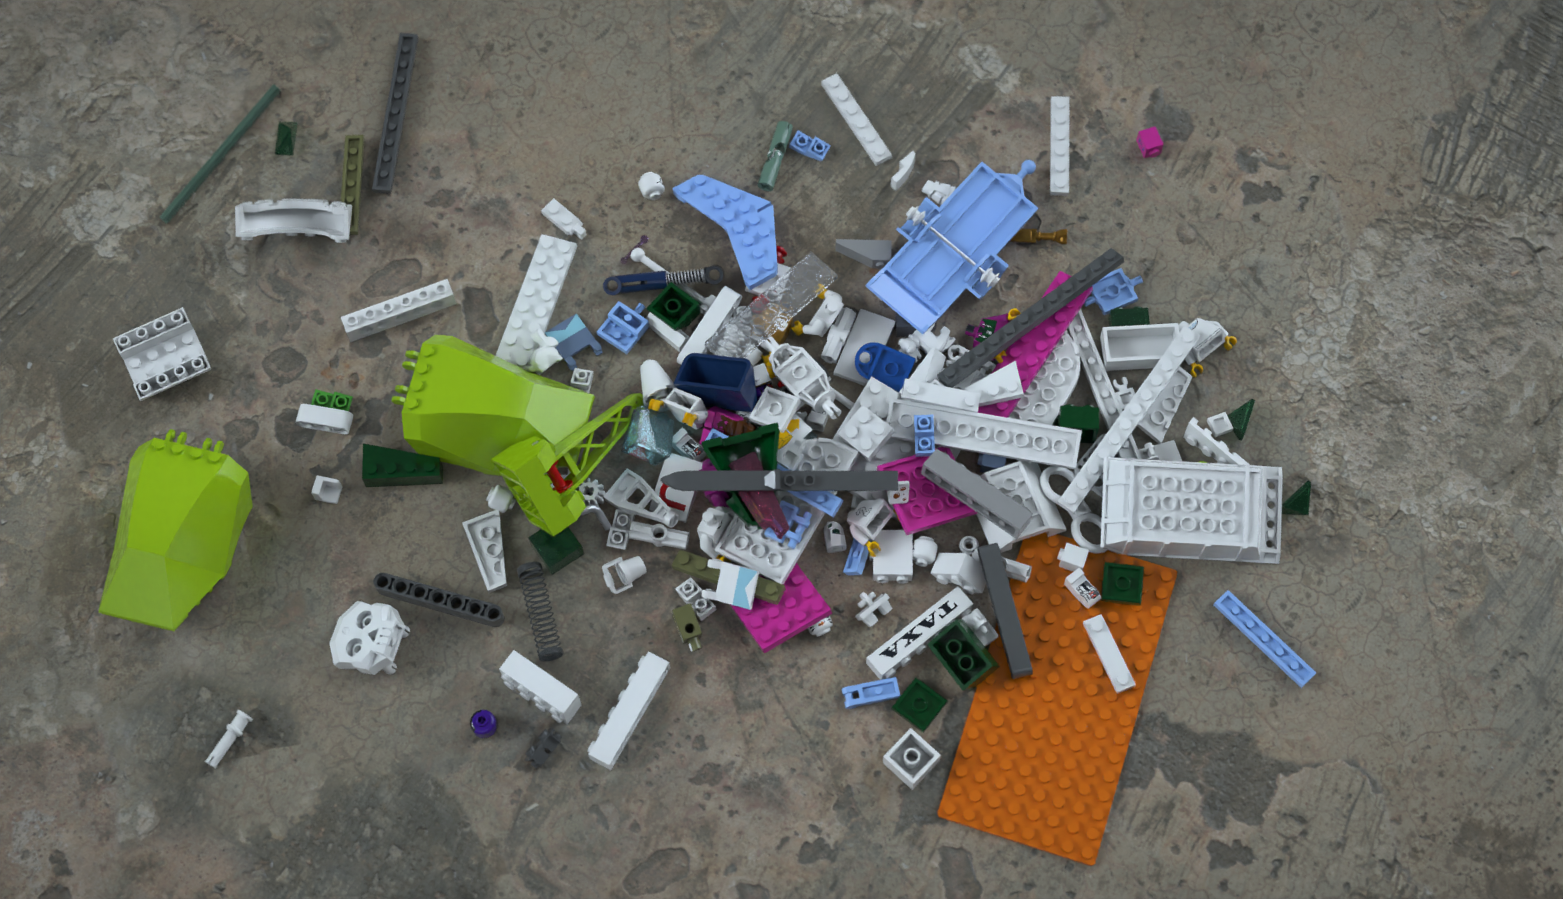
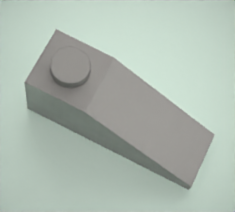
(868, 252)

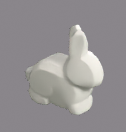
(545, 355)

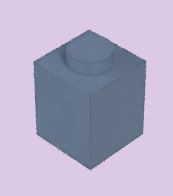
(990, 462)

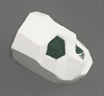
(834, 537)

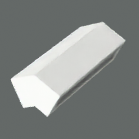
(675, 338)

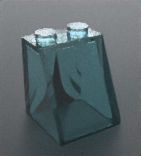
(649, 436)

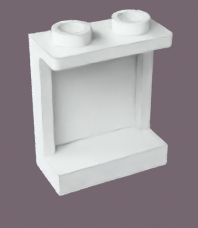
(895, 558)

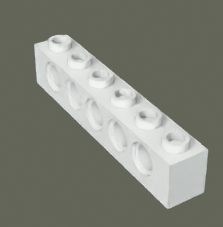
(398, 310)

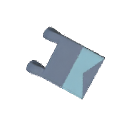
(572, 339)

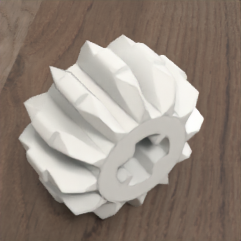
(595, 490)

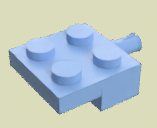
(624, 326)

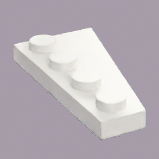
(1162, 411)
(1210, 447)

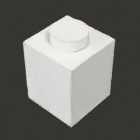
(1072, 557)

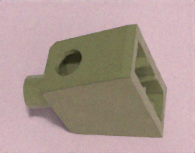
(685, 618)

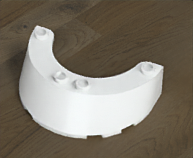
(294, 217)

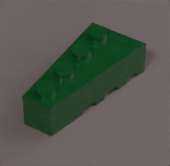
(399, 468)

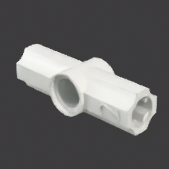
(838, 335)
(647, 533)
(1013, 569)

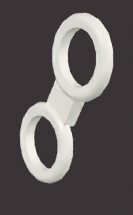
(1082, 513)

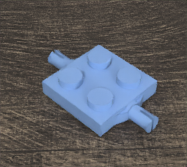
(1114, 291)

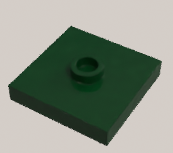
(1122, 583)
(919, 705)

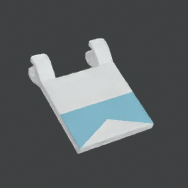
(735, 584)

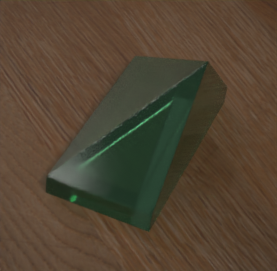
(286, 138)
(1240, 417)
(1299, 502)

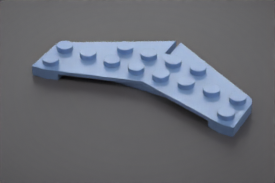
(744, 218)

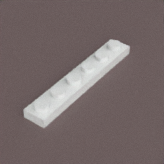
(856, 119)
(1059, 146)

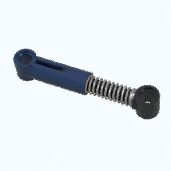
(660, 279)

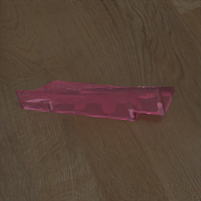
(761, 504)

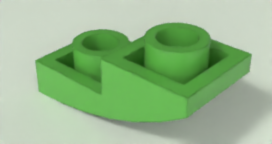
(329, 400)

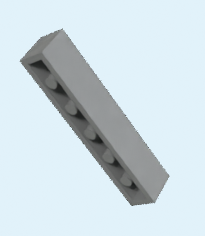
(976, 493)

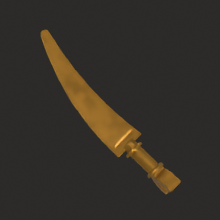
(1032, 235)

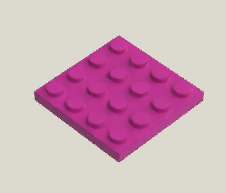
(927, 502)
(796, 611)

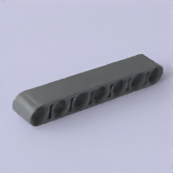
(433, 593)
(1005, 611)

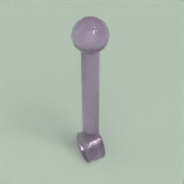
(644, 239)

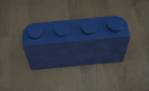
(719, 381)

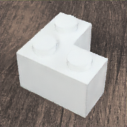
(960, 570)

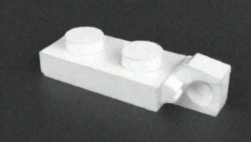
(564, 219)

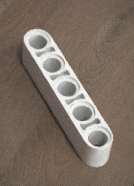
(714, 320)

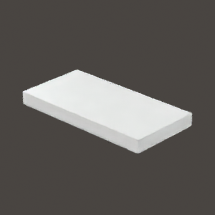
(866, 329)

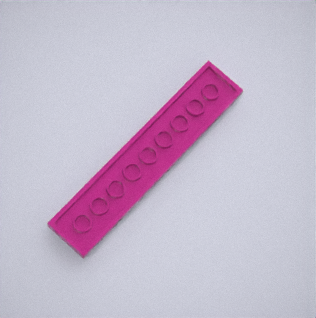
(1036, 346)

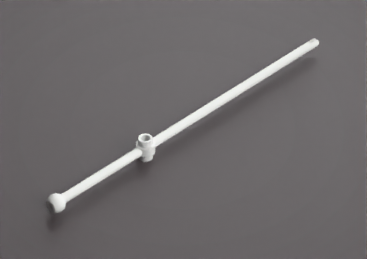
(638, 255)

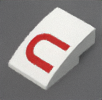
(676, 500)

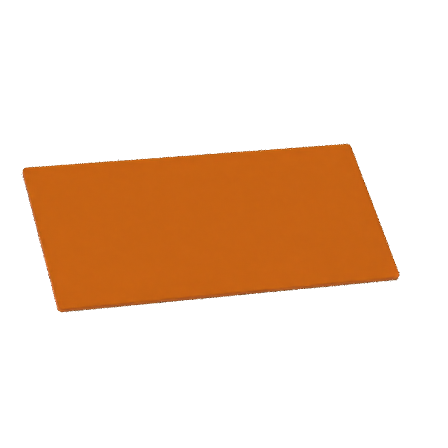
(1051, 745)

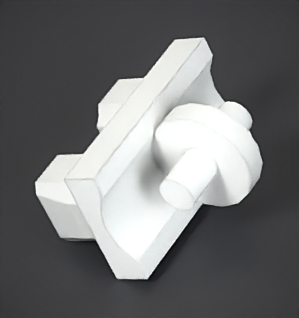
(880, 603)
(981, 627)

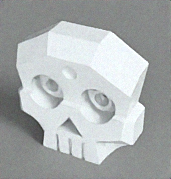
(375, 640)

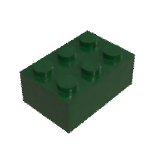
(963, 655)

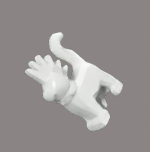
(925, 342)

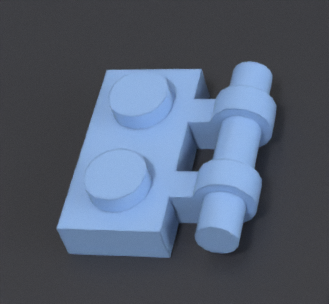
(791, 514)

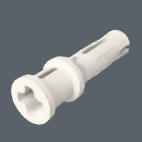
(233, 731)

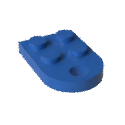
(885, 365)

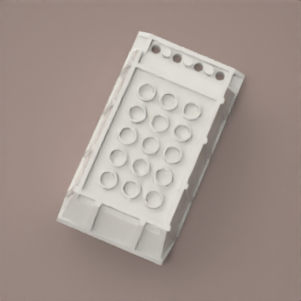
(1191, 510)

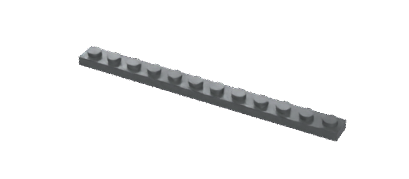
(1030, 318)

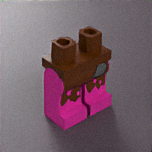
(726, 423)

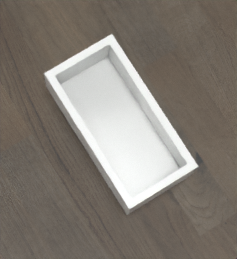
(1136, 345)
(540, 687)

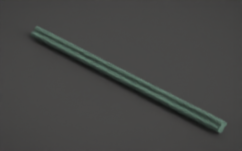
(219, 153)

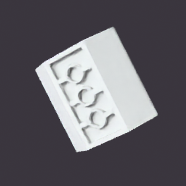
(162, 353)
(1022, 484)

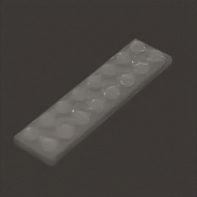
(772, 308)

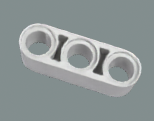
(324, 419)

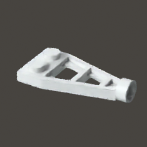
(624, 488)

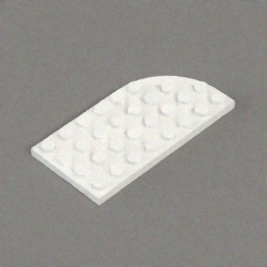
(1051, 385)

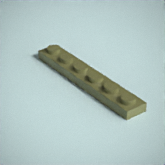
(353, 177)
(697, 567)

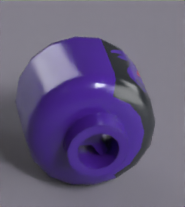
(483, 723)

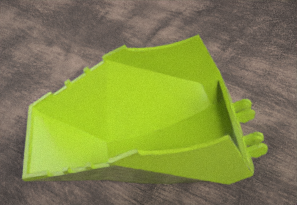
(477, 405)
(174, 530)

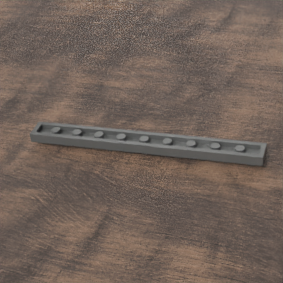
(395, 113)

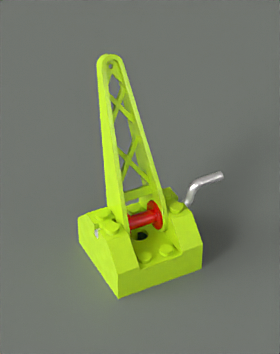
(527, 461)

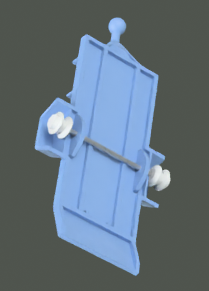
(957, 249)

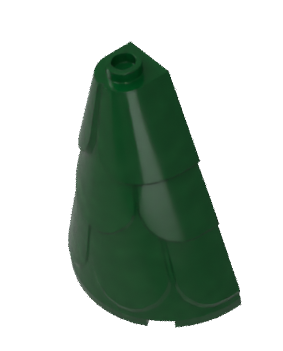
(762, 442)

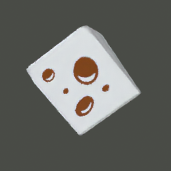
(900, 496)

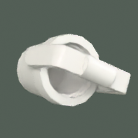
(627, 571)

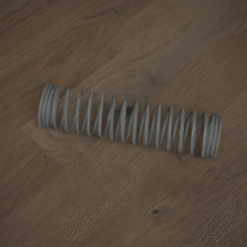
(553, 652)

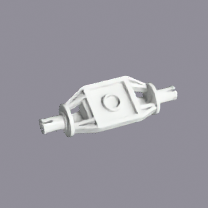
(802, 376)

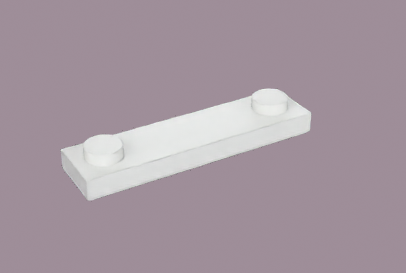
(940, 395)
(1109, 653)

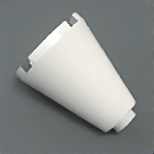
(655, 382)

